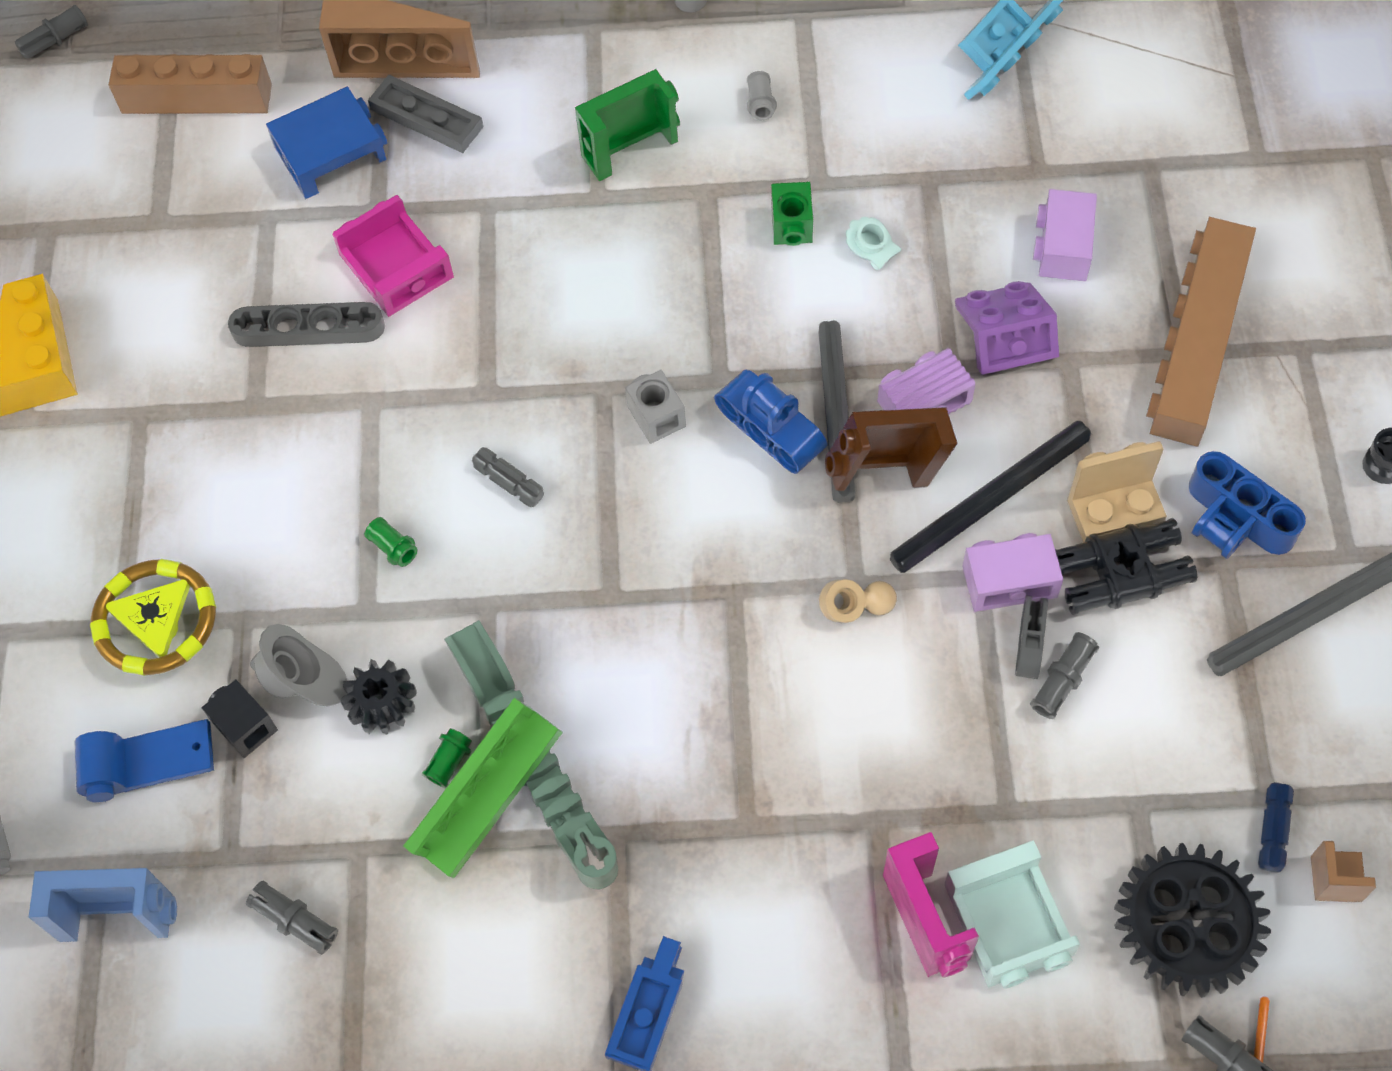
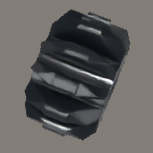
(388, 683)

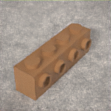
(190, 84)

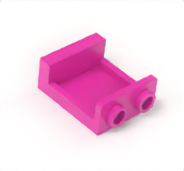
(392, 256)
(904, 875)

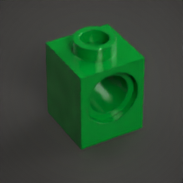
(796, 201)

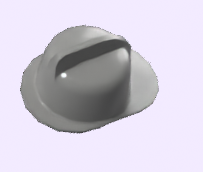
(295, 666)

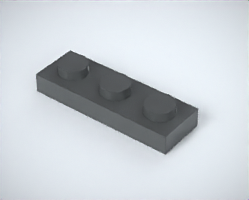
(425, 113)

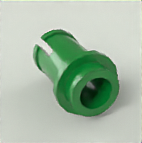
(398, 548)
(447, 757)

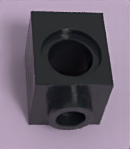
(239, 718)

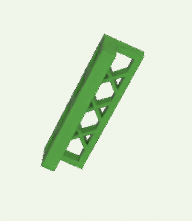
(483, 788)

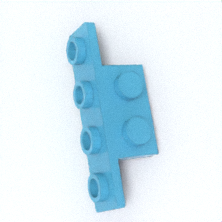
(998, 38)

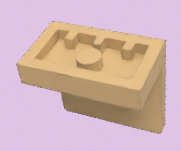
(1116, 490)

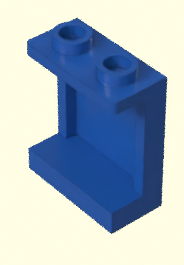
(325, 137)

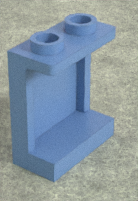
(65, 895)

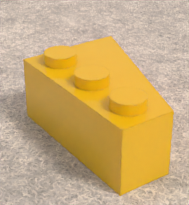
(32, 347)

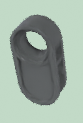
(1031, 638)

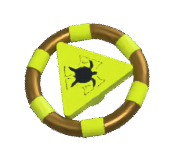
(153, 616)

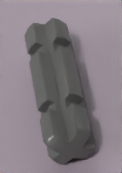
(508, 477)

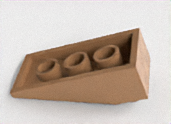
(396, 41)

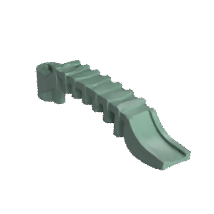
(548, 786)

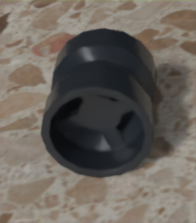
(1378, 458)

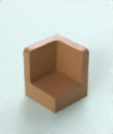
(1339, 875)

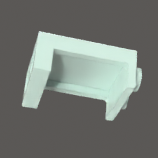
(1012, 916)

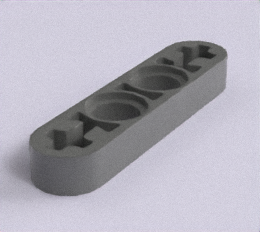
(305, 331)

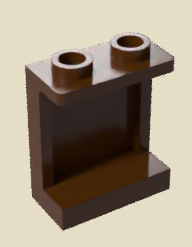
(892, 438)

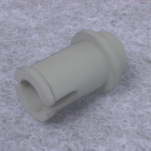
(761, 102)

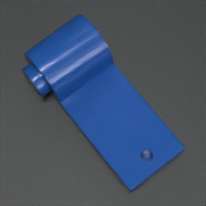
(117, 765)

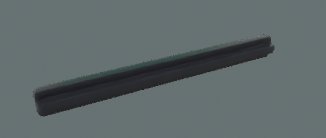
(989, 496)

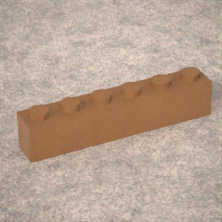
(1202, 331)

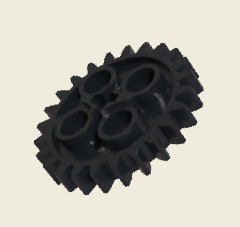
(1200, 960)

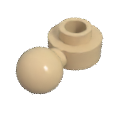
(877, 598)

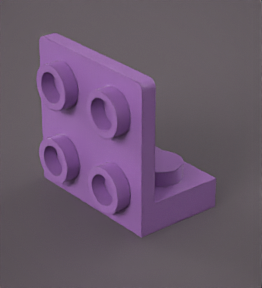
(1010, 326)

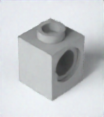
(657, 420)

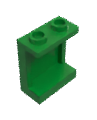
(625, 118)

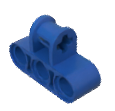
(771, 419)
(1231, 522)

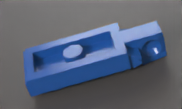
(647, 1009)

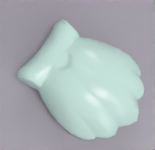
(871, 241)

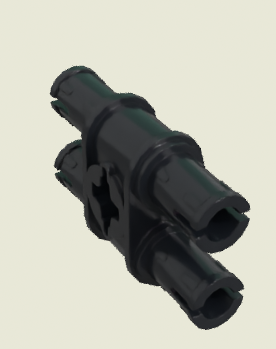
(1130, 549)

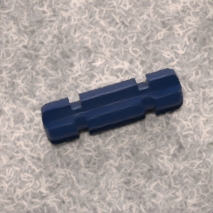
(1276, 827)

